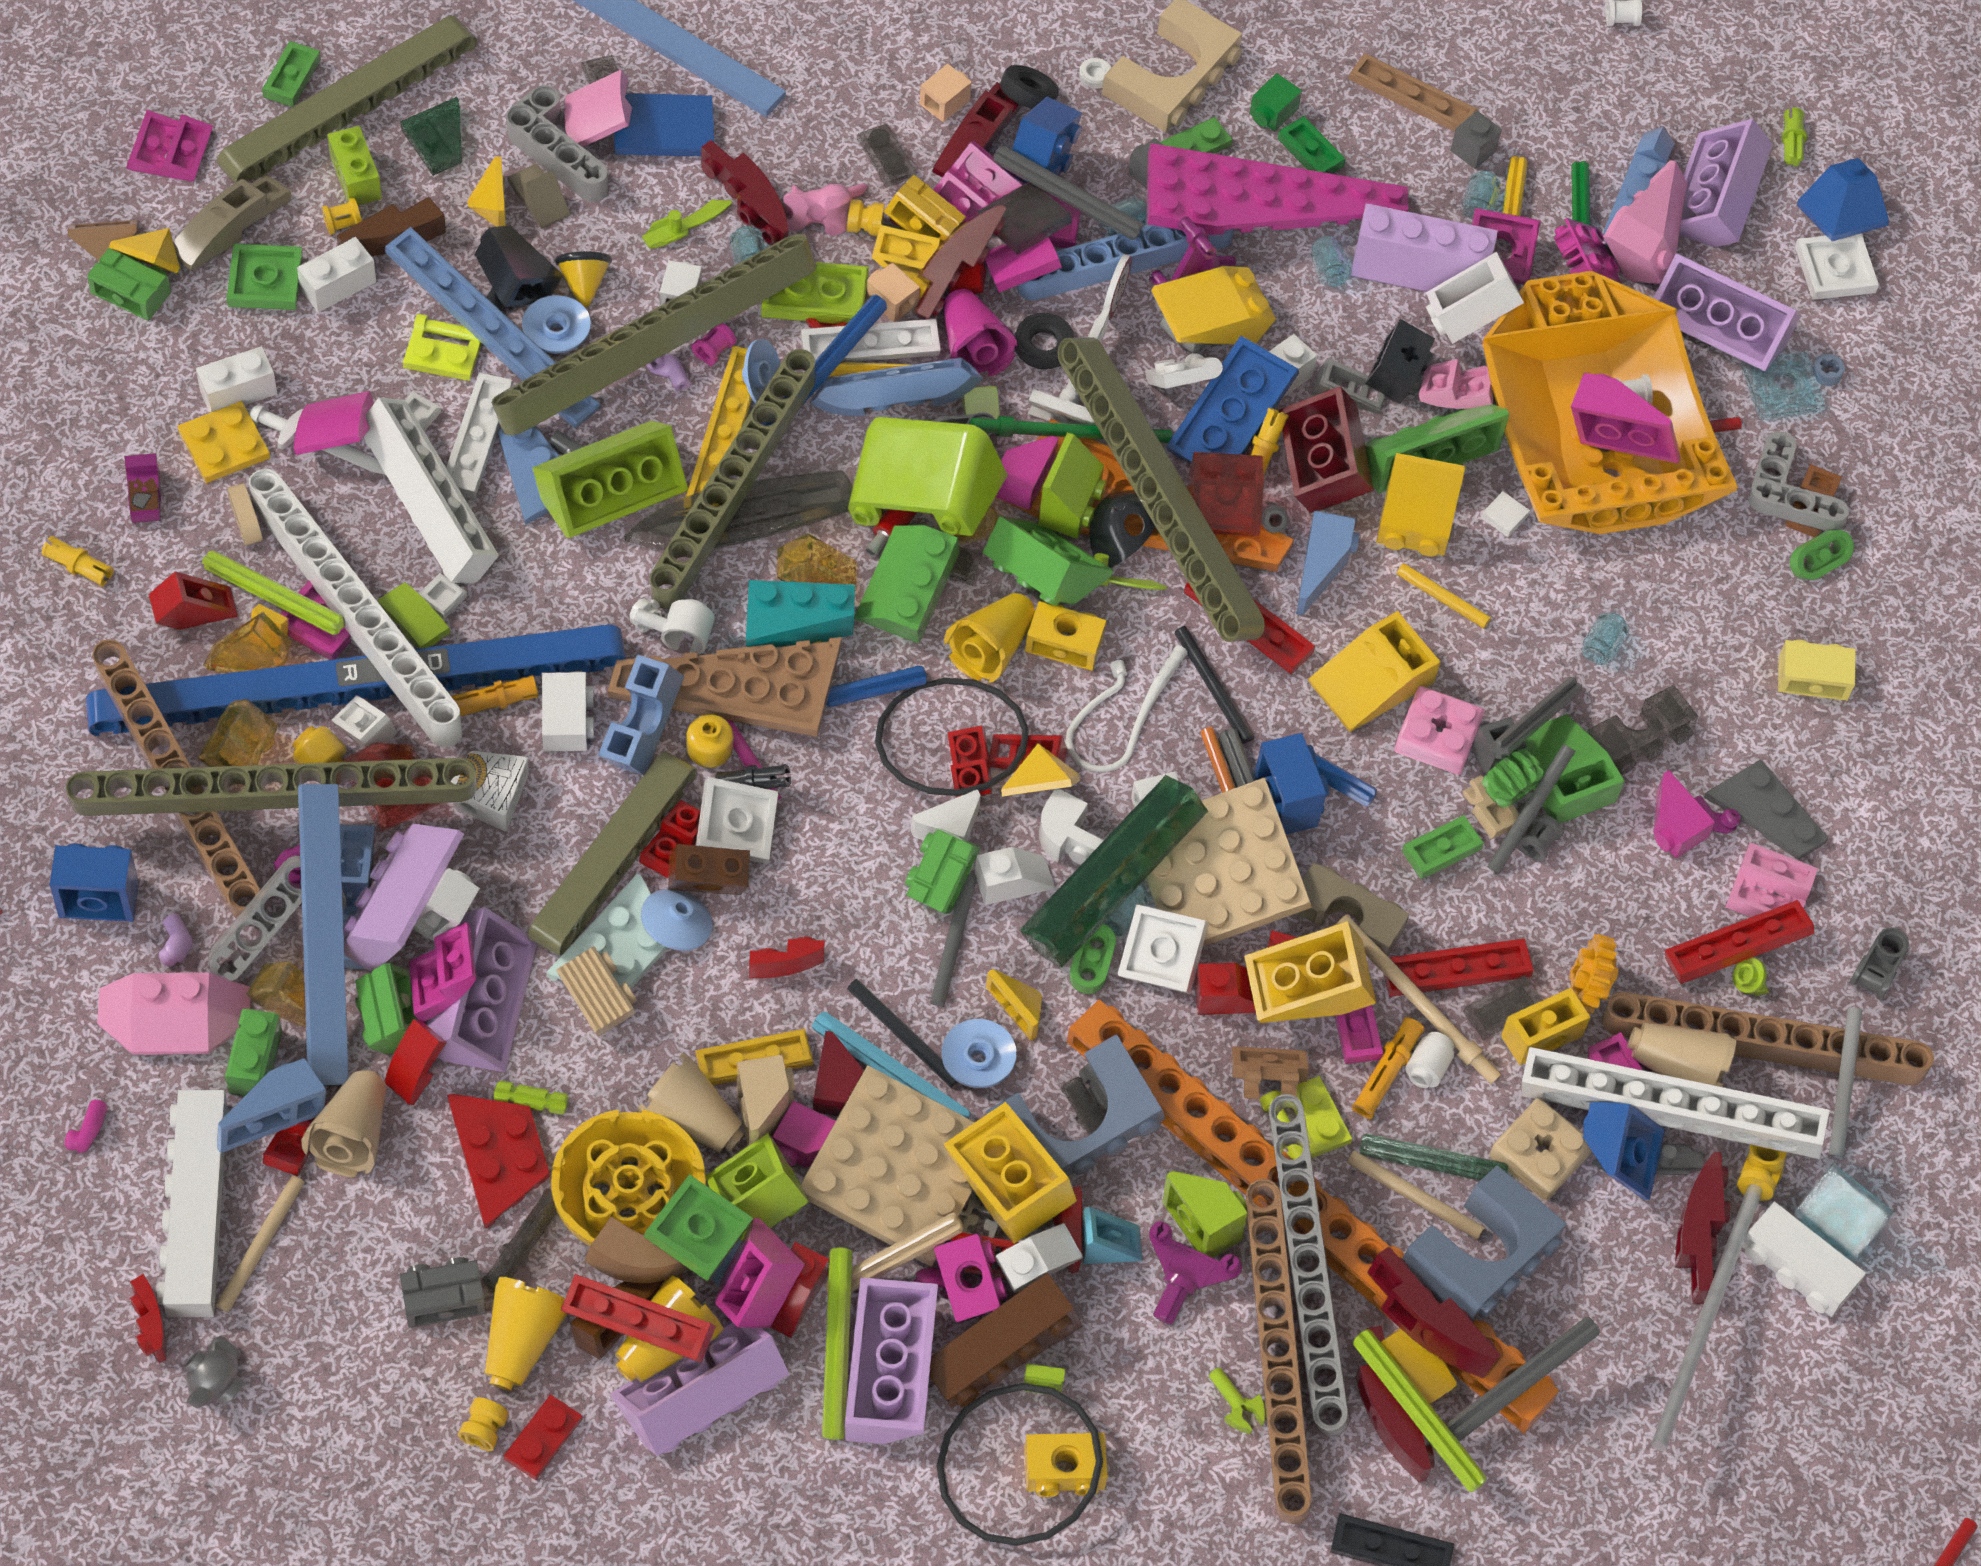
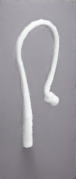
(1119, 672)

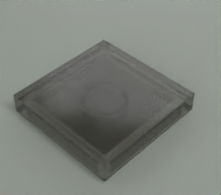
(1029, 216)

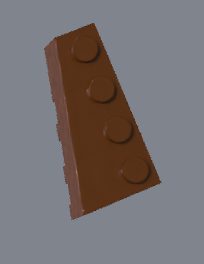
(1003, 1341)

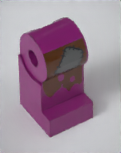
(143, 487)

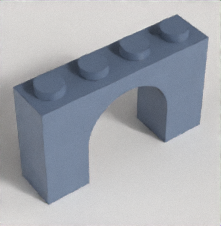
(1129, 1112)
(1520, 1222)

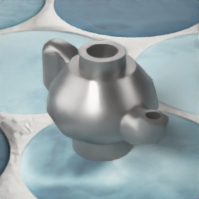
(213, 1374)

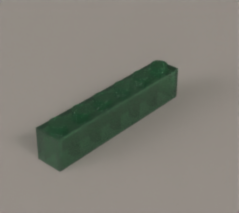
(1113, 870)

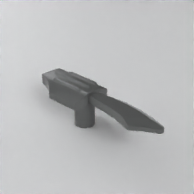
(1674, 1160)

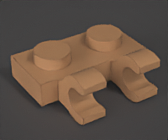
(1269, 1064)

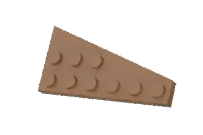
(752, 685)

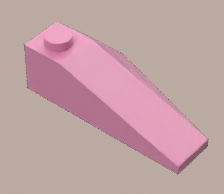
(1648, 230)

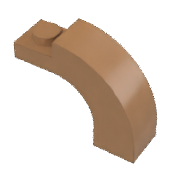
(630, 1256)

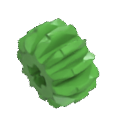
(1513, 778)

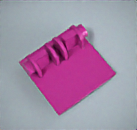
(1585, 249)

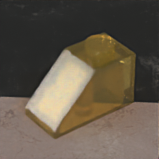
(814, 562)
(250, 647)
(281, 990)

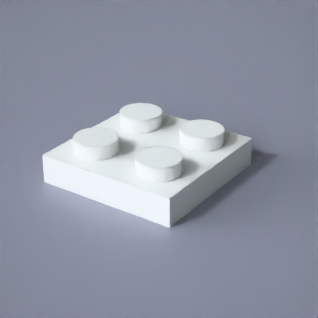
(1836, 266)
(737, 818)
(1163, 949)

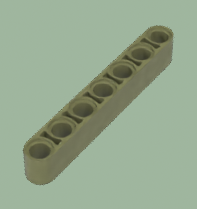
(611, 854)

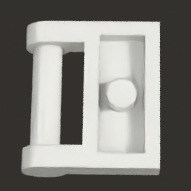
(1193, 369)

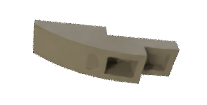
(225, 217)

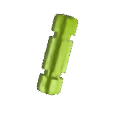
(531, 1096)

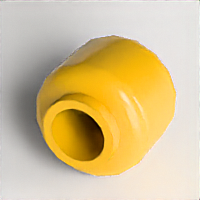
(709, 741)
(318, 746)

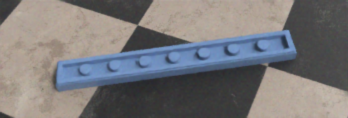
(689, 52)
(478, 314)
(323, 932)

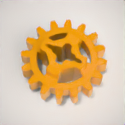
(1594, 971)

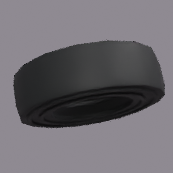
(1027, 85)
(1037, 324)

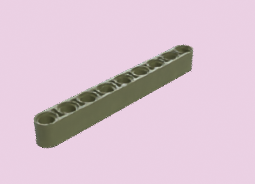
(346, 99)
(728, 491)

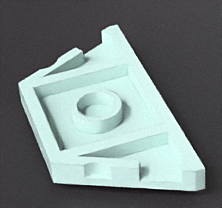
(621, 935)

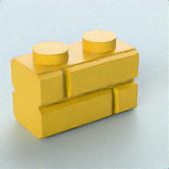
(923, 210)

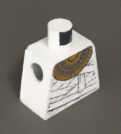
(498, 787)

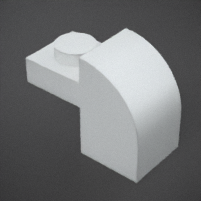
(1061, 828)

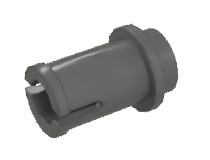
(1281, 517)

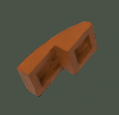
(1818, 481)

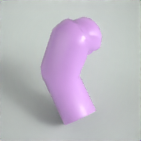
(670, 367)
(178, 943)

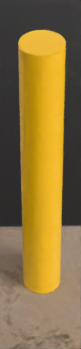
(1443, 595)

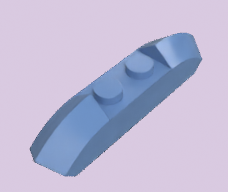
(1647, 161)
(912, 384)

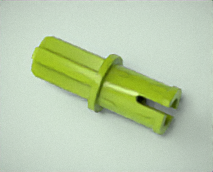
(1794, 136)

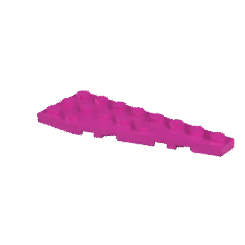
(1247, 194)

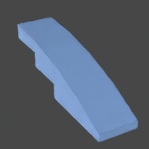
(356, 868)

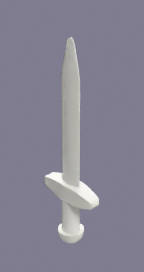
(287, 436)

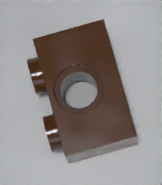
(708, 869)

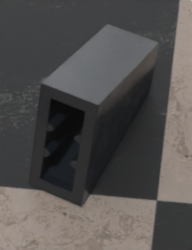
(515, 267)

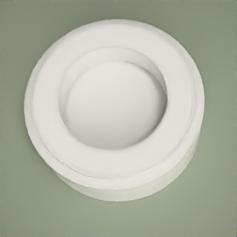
(1093, 72)

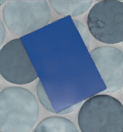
(666, 125)

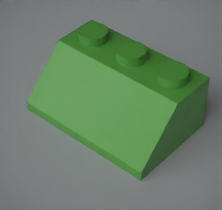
(1044, 561)
(908, 580)

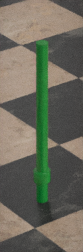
(1007, 426)

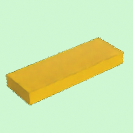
(720, 1061)

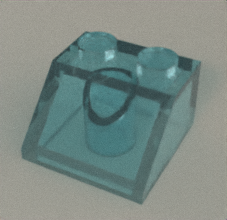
(1844, 1214)

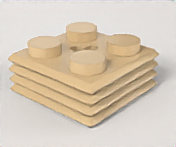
(1544, 1170)

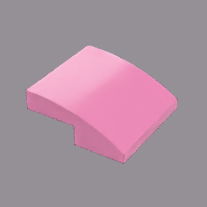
(597, 109)
(1451, 388)
(1771, 872)

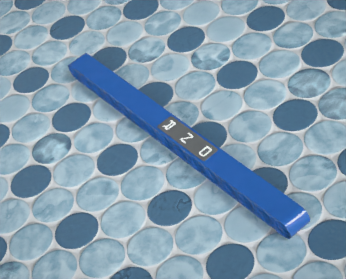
(342, 679)

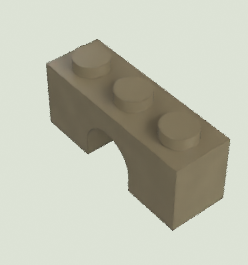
(1331, 893)

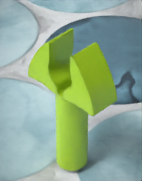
(1237, 1402)

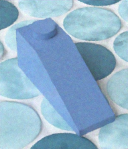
(1326, 555)
(275, 1103)

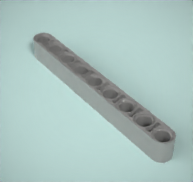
(1308, 1282)

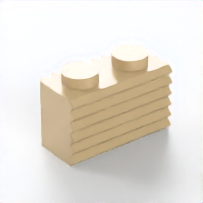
(597, 991)

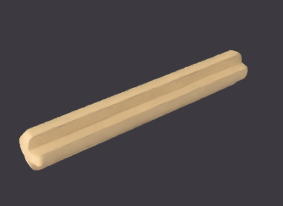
(906, 1249)

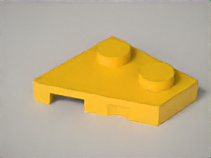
(906, 250)

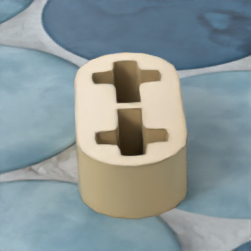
(244, 514)

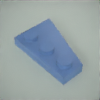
(522, 454)

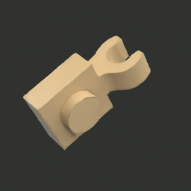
(1490, 815)

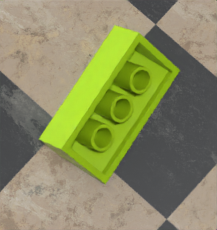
(611, 478)

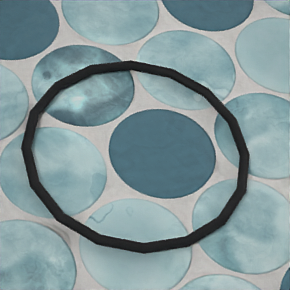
(952, 792)
(1062, 1525)

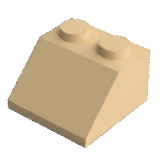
(763, 1095)

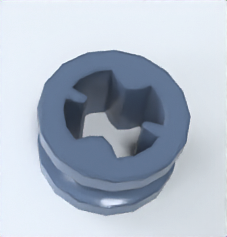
(1832, 377)

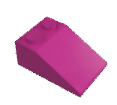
(1621, 421)

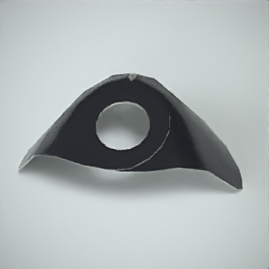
(1108, 529)

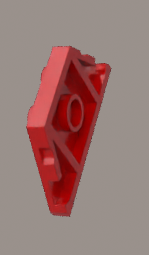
(499, 1152)

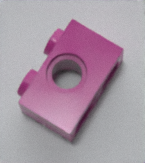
(953, 1261)

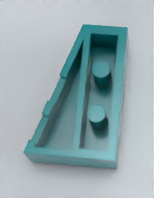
(798, 611)

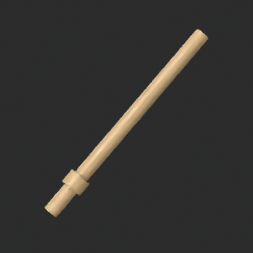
(1468, 1051)

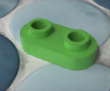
(1819, 556)
(1093, 961)

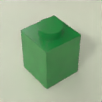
(1275, 102)

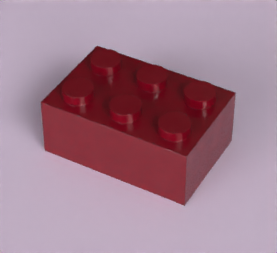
(1326, 450)

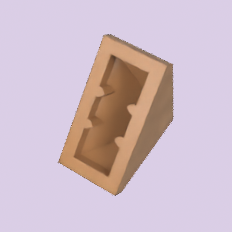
(97, 236)

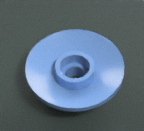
(552, 313)
(759, 367)
(676, 919)
(983, 1038)

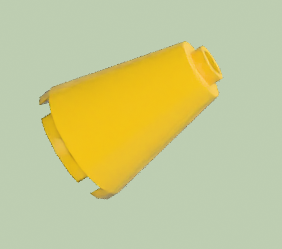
(990, 636)
(520, 1330)
(644, 1360)

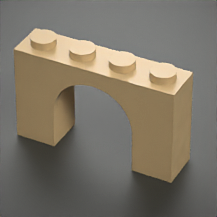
(1166, 99)

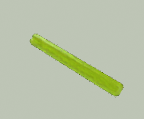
(273, 592)
(837, 1343)
(1420, 1410)

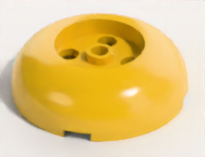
(595, 1156)

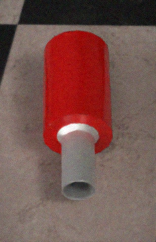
(885, 526)

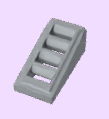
(1344, 373)

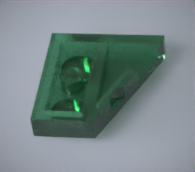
(436, 135)

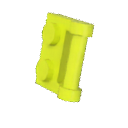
(440, 356)
(1323, 1120)

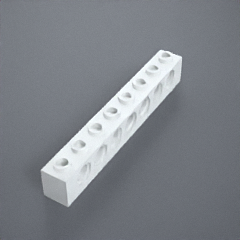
(1677, 1102)

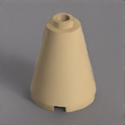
(1683, 1052)
(695, 1105)
(349, 1126)

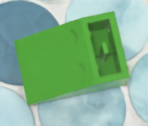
(1588, 779)

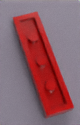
(1278, 640)
(1739, 941)
(1464, 966)
(638, 1318)

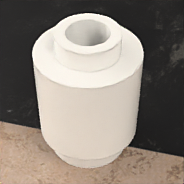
(1430, 1060)

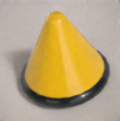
(583, 272)

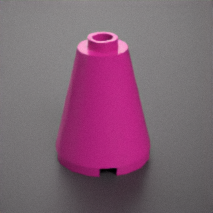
(977, 333)

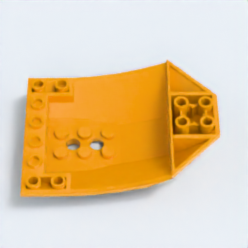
(1534, 370)

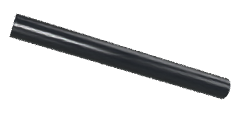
(1213, 684)
(900, 1030)

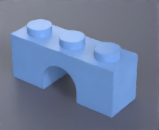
(653, 693)

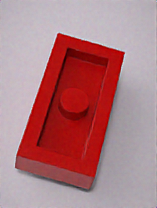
(543, 1437)

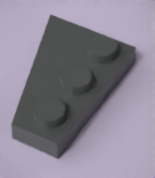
(1769, 809)

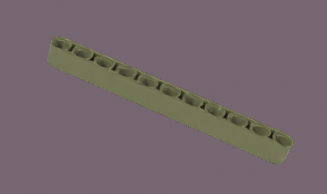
(653, 334)
(1161, 490)
(255, 779)

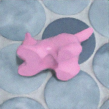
(822, 206)

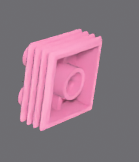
(1440, 749)

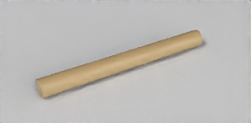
(1415, 1195)
(260, 1244)

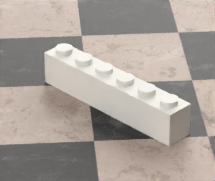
(428, 492)
(195, 1205)

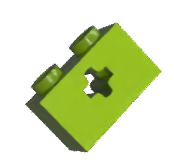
(354, 165)

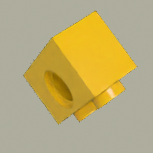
(1078, 649)
(1545, 1025)
(1046, 1450)

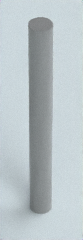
(1845, 1081)

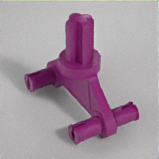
(1199, 256)
(1186, 1271)

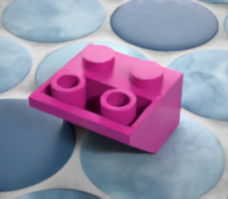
(758, 1278)

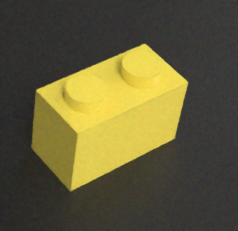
(1816, 669)

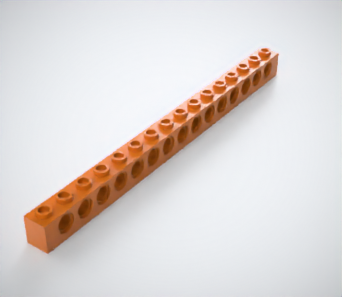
(1227, 1158)

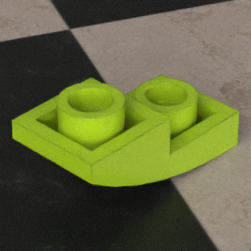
(414, 616)

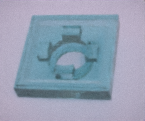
(1777, 403)

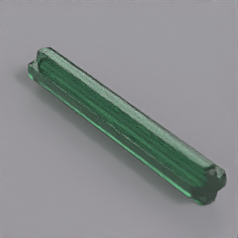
(1427, 1157)

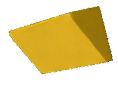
(1423, 1368)

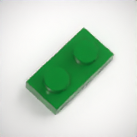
(1310, 147)

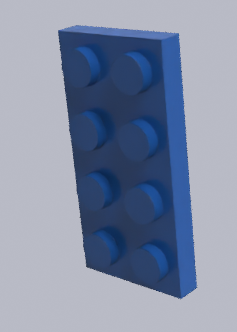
(1234, 403)

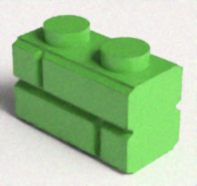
(129, 283)
(942, 870)
(385, 1006)
(253, 1050)

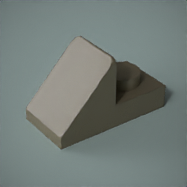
(540, 195)

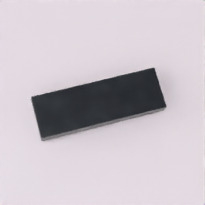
(1387, 1545)

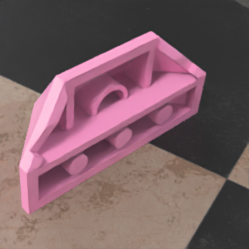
(171, 1012)

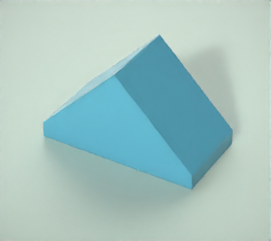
(1109, 1238)

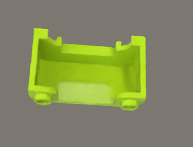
(926, 470)

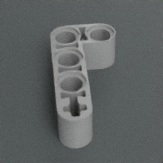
(534, 132)
(257, 915)

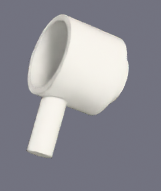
(683, 616)

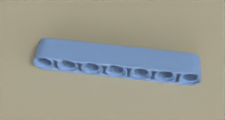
(1098, 259)

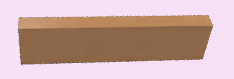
(1410, 92)

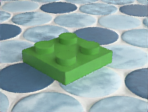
(264, 276)
(698, 1227)

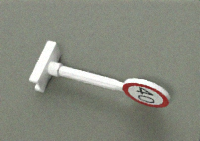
(1066, 407)

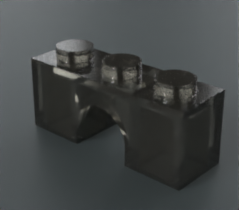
(1667, 719)

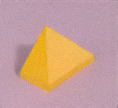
(489, 194)
(151, 247)
(1040, 772)
(1017, 999)

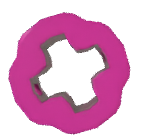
(714, 344)

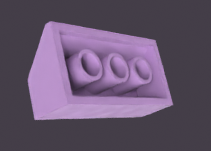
(1723, 182)
(1416, 248)
(1727, 313)
(398, 893)
(485, 1018)
(890, 1360)
(695, 1394)

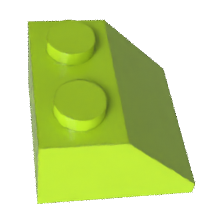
(1071, 489)
(759, 1183)
(1205, 1211)

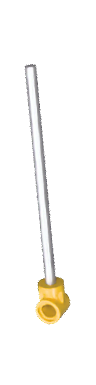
(1756, 1183)

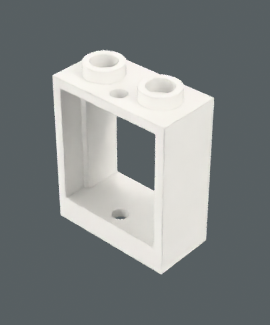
(1473, 298)

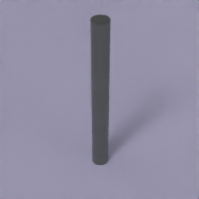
(1531, 808)
(953, 942)

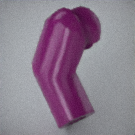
(1724, 822)

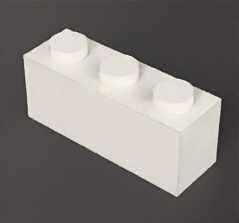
(1802, 1260)

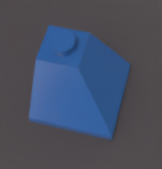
(1845, 201)
(1625, 1144)

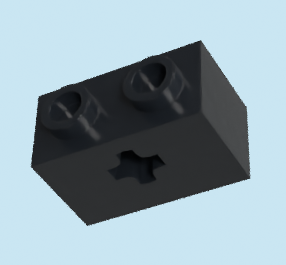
(1401, 361)

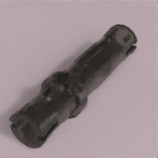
(516, 1252)

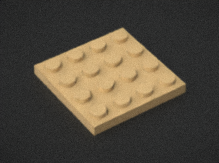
(1232, 867)
(889, 1162)

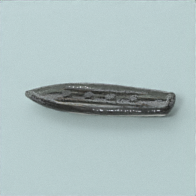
(767, 510)

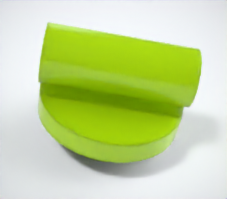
(1751, 977)

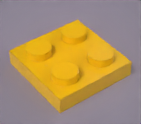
(223, 442)

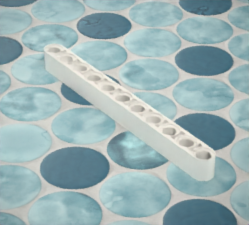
(361, 612)

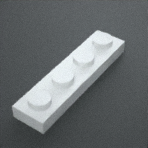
(881, 341)
(476, 435)

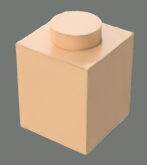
(945, 92)
(896, 289)

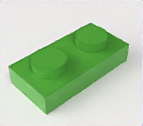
(291, 74)
(1204, 137)
(1442, 847)

